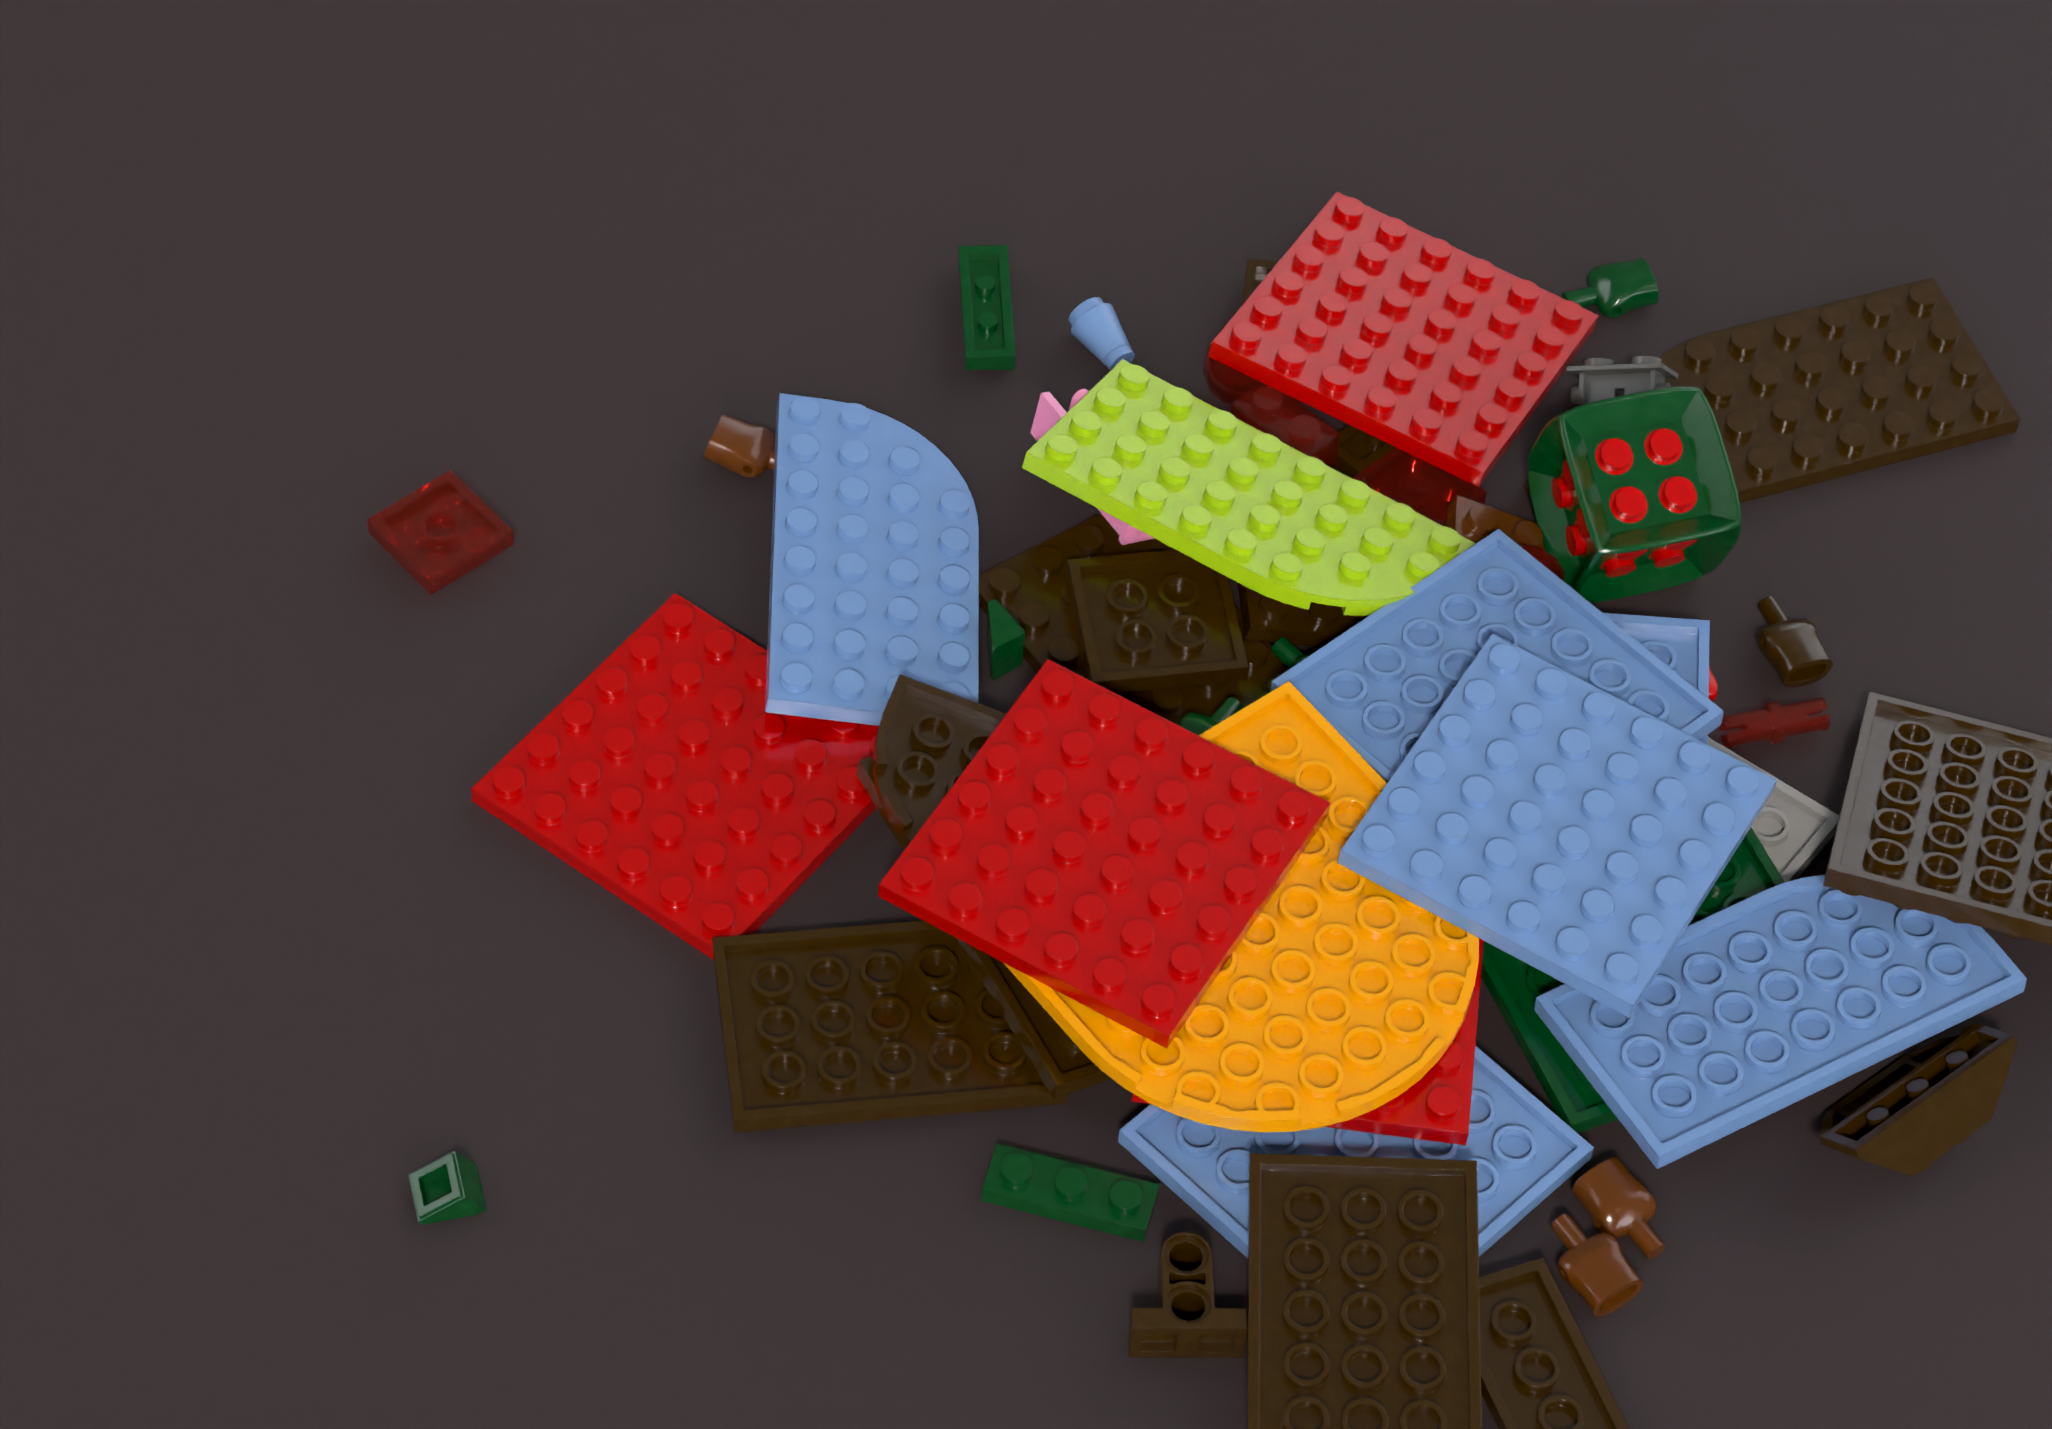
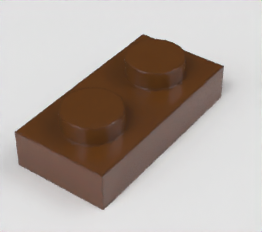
(1478, 521)

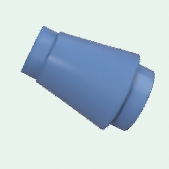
(1100, 332)

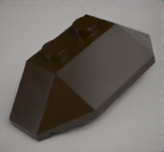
(1923, 1101)

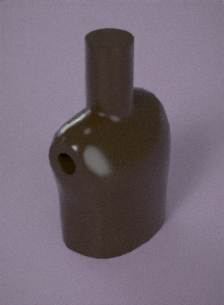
(1792, 646)

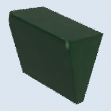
(1004, 641)
(447, 1189)

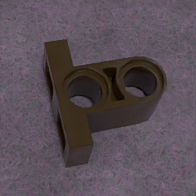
(1189, 1293)

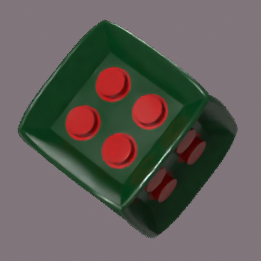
(1635, 493)

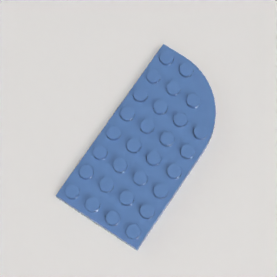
(866, 564)
(1775, 1009)

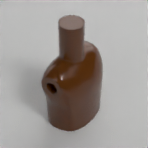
(741, 447)
(1619, 1205)
(1595, 1268)

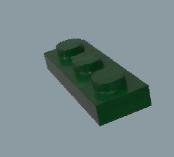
(986, 307)
(1070, 1192)

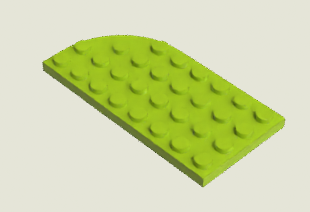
(1238, 497)

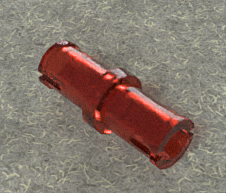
(1774, 722)

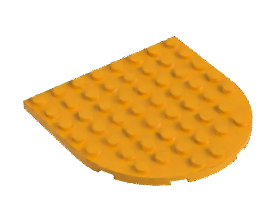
(1332, 989)

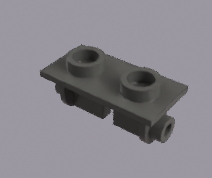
(1603, 378)

